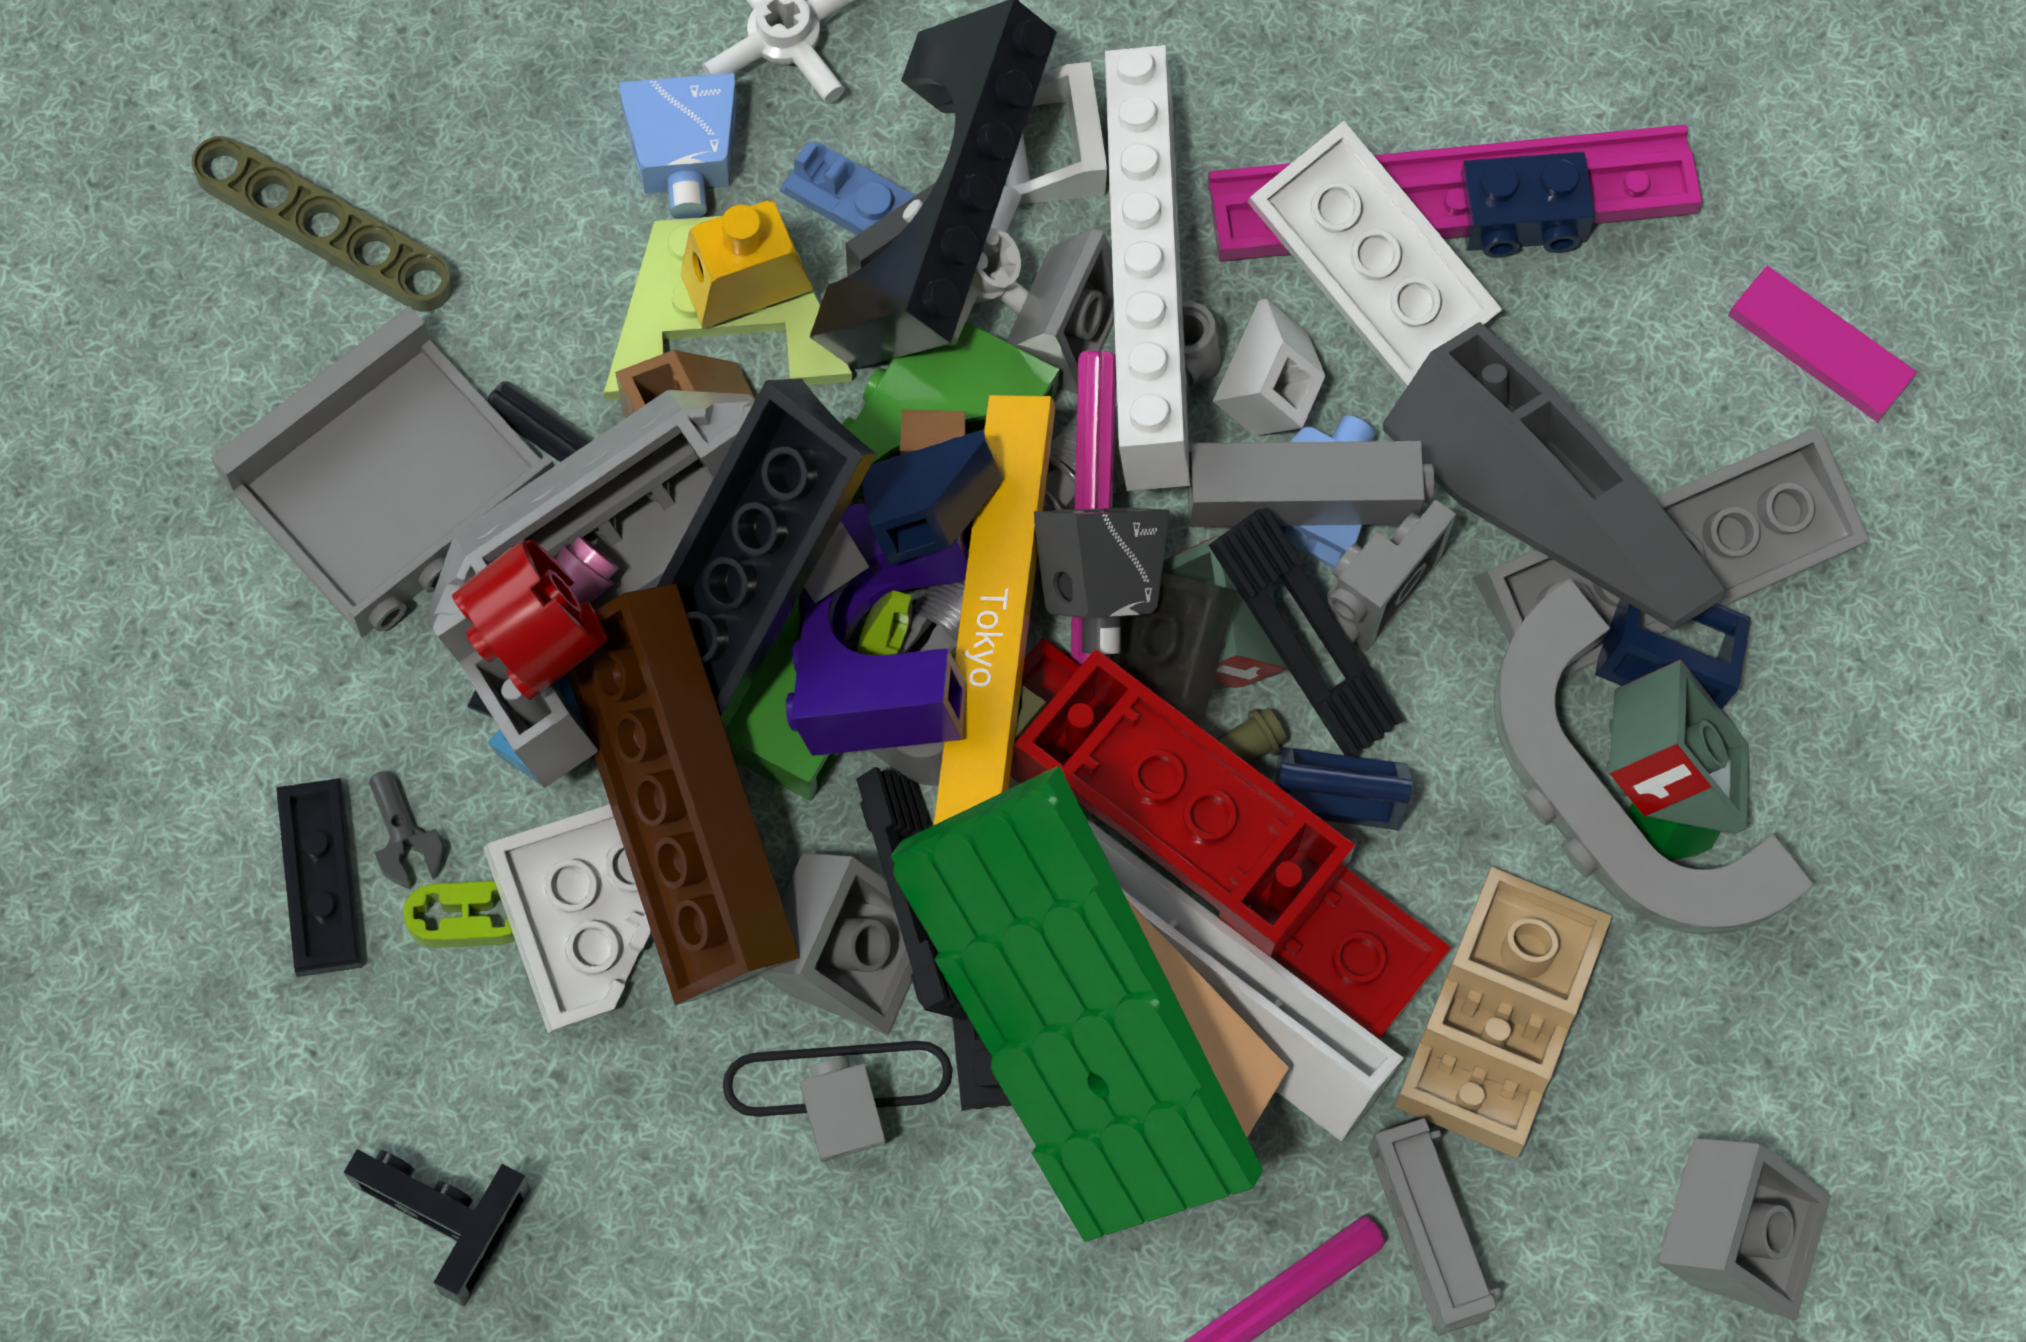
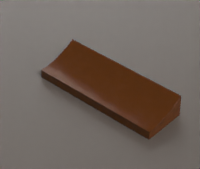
(679, 798)

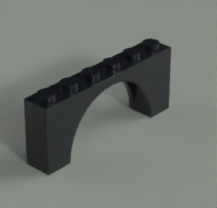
(916, 288)

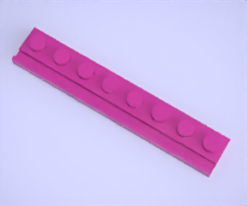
(1628, 172)

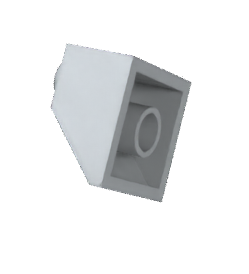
(845, 942)
(1744, 1226)

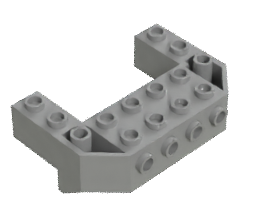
(633, 502)

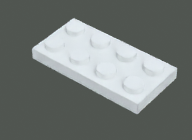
(1372, 252)

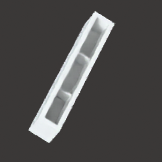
(1330, 1057)

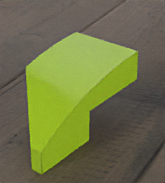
(886, 625)

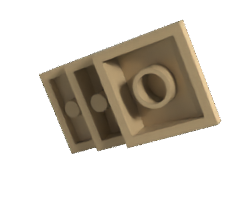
(1503, 1012)

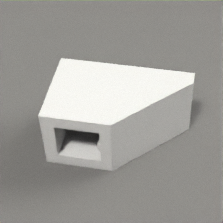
(1271, 374)

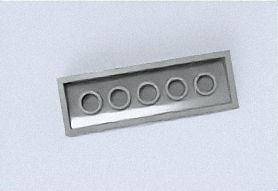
(1744, 521)

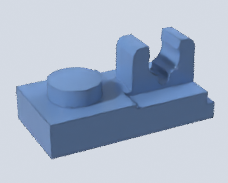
(841, 189)

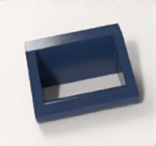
(1635, 652)
(1346, 787)

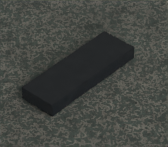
(319, 877)

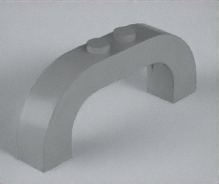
(1588, 816)

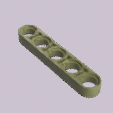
(307, 200)

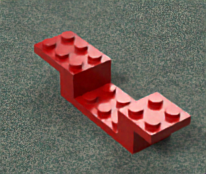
(1225, 835)

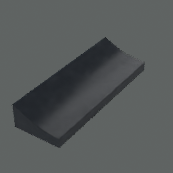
(763, 531)

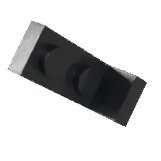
(446, 1211)

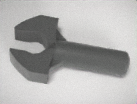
(402, 832)

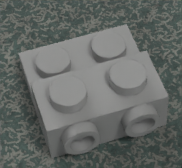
(1385, 573)

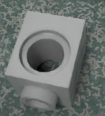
(841, 1109)

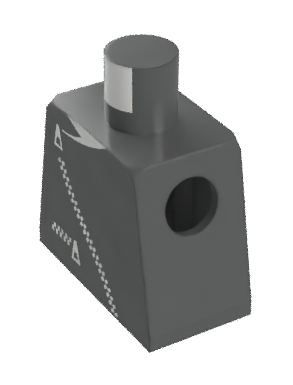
(1101, 567)

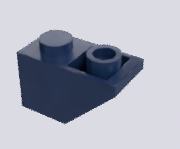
(929, 495)

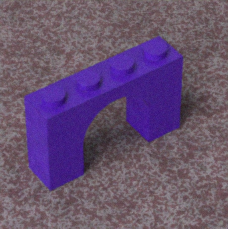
(872, 701)

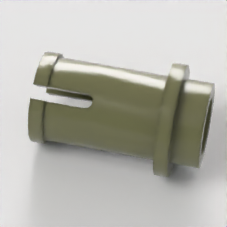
(1255, 736)

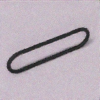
(836, 1051)

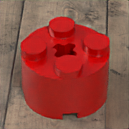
(529, 618)

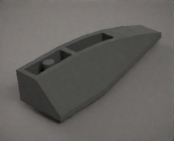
(1546, 477)

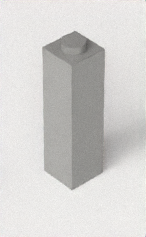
(1308, 482)

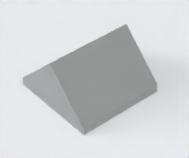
(1068, 305)

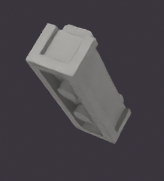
(1431, 1226)

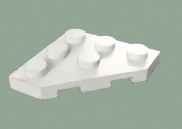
(571, 913)

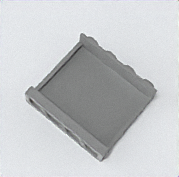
(377, 471)

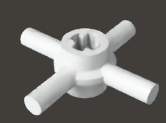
(784, 35)

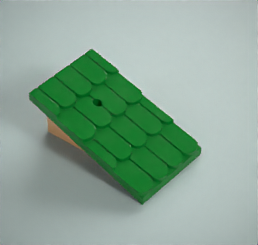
(1090, 1016)

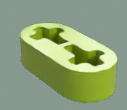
(456, 931)

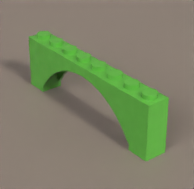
(933, 379)

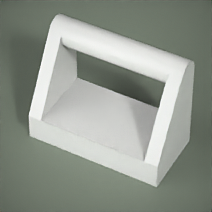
(1088, 175)

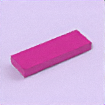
(1822, 343)

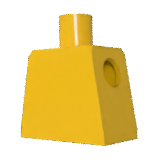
(741, 263)

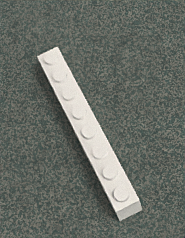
(1146, 270)

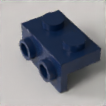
(1527, 203)

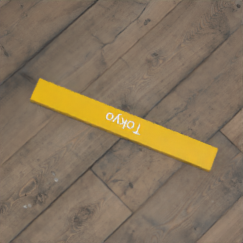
(998, 604)

